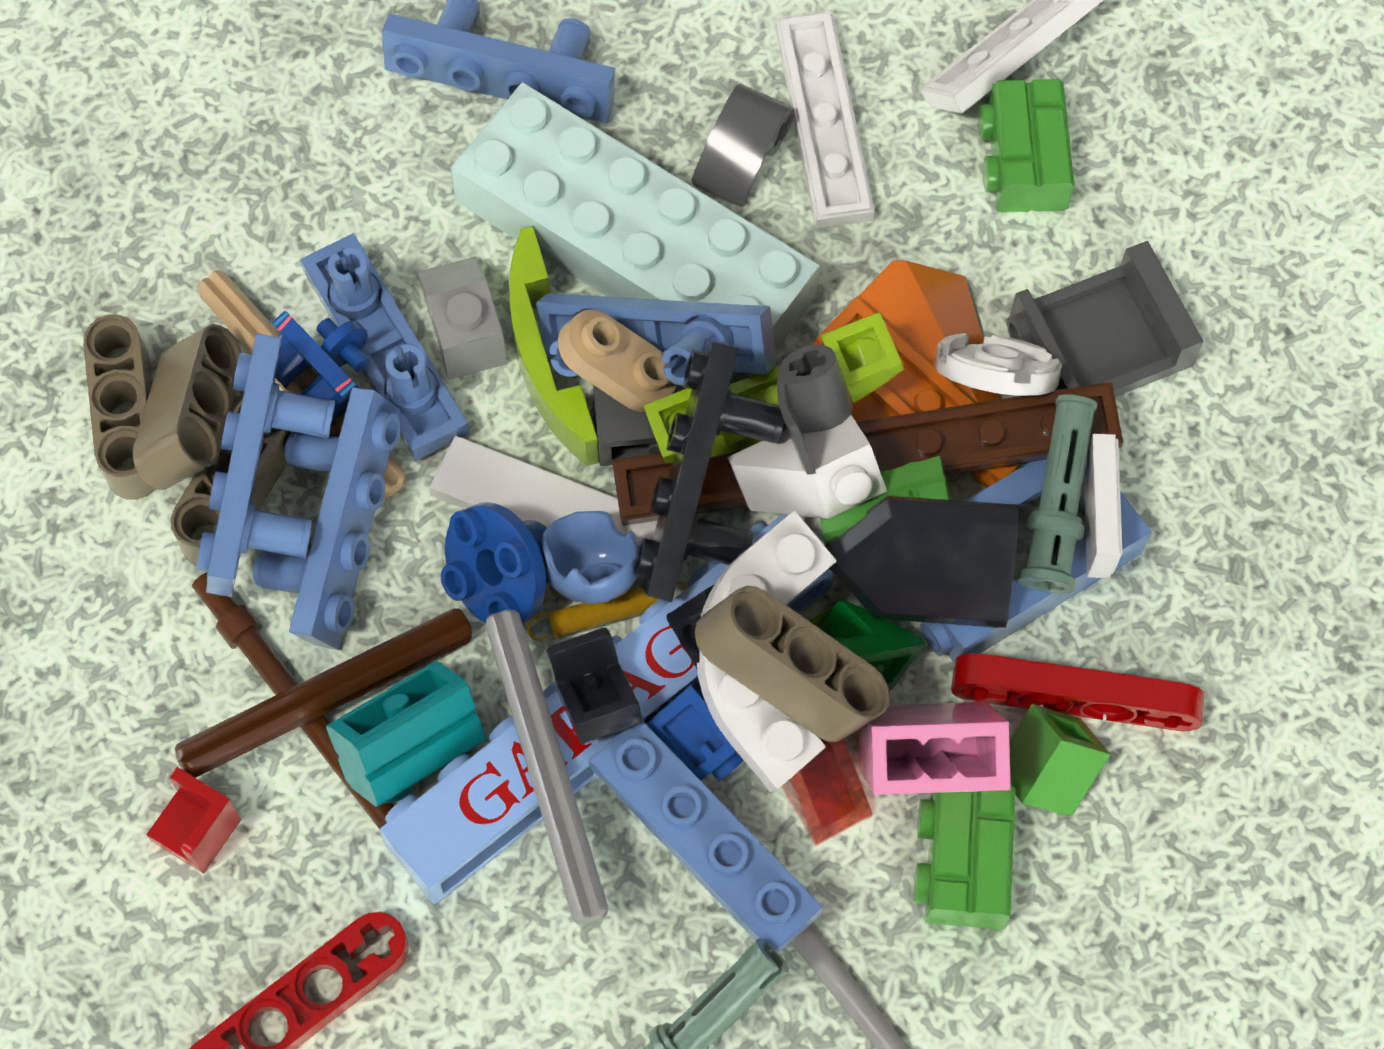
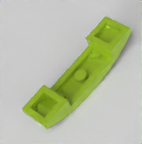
(865, 359)
(564, 409)

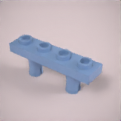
(496, 67)
(670, 327)
(398, 362)
(231, 492)
(341, 535)
(705, 836)

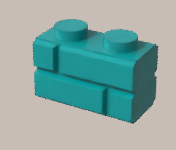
(406, 734)

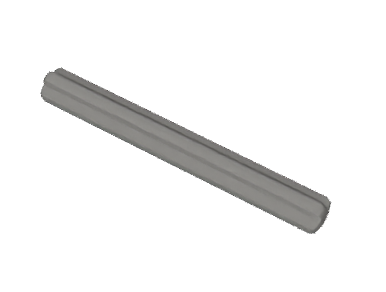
(546, 767)

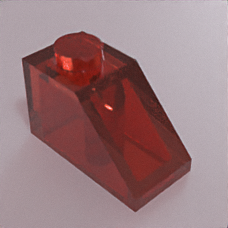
(828, 793)

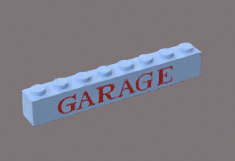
(490, 797)

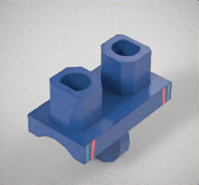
(340, 347)

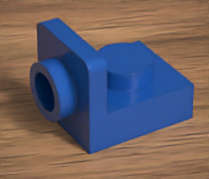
(694, 736)

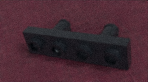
(692, 437)

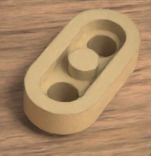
(618, 364)

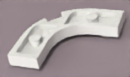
(765, 737)

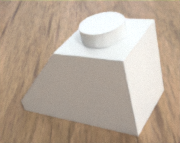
(777, 483)

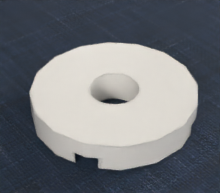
(998, 365)

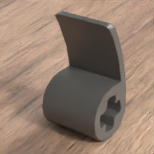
(739, 142)
(812, 395)

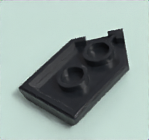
(931, 560)

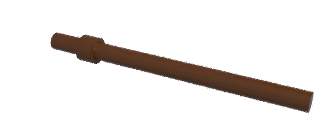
(241, 630)

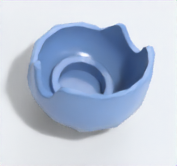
(589, 557)

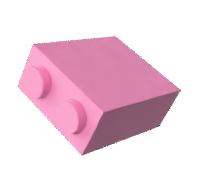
(936, 749)

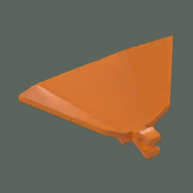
(919, 311)

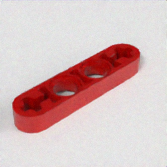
(1078, 691)
(288, 992)

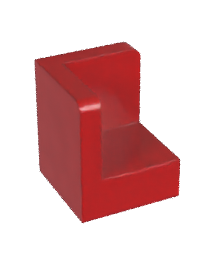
(194, 822)

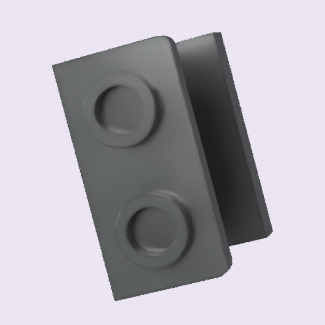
(1112, 326)

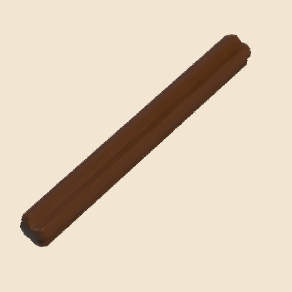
(323, 693)

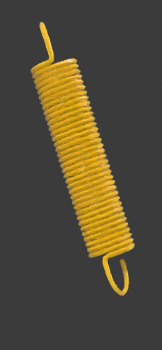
(586, 616)

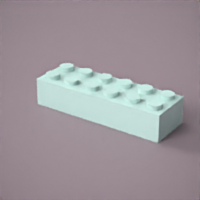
(622, 217)

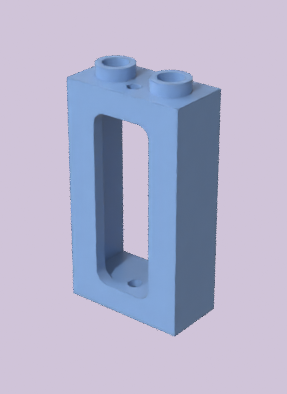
(1027, 603)

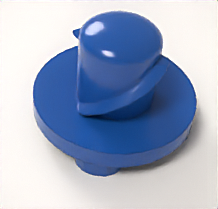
(494, 561)

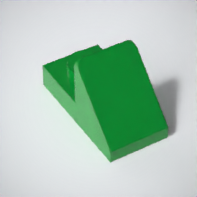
(875, 640)

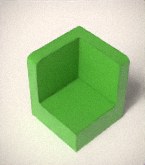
(1054, 760)

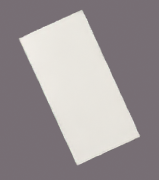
(1102, 506)

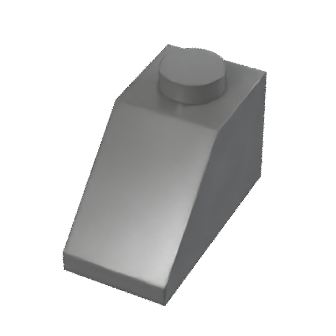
(463, 317)

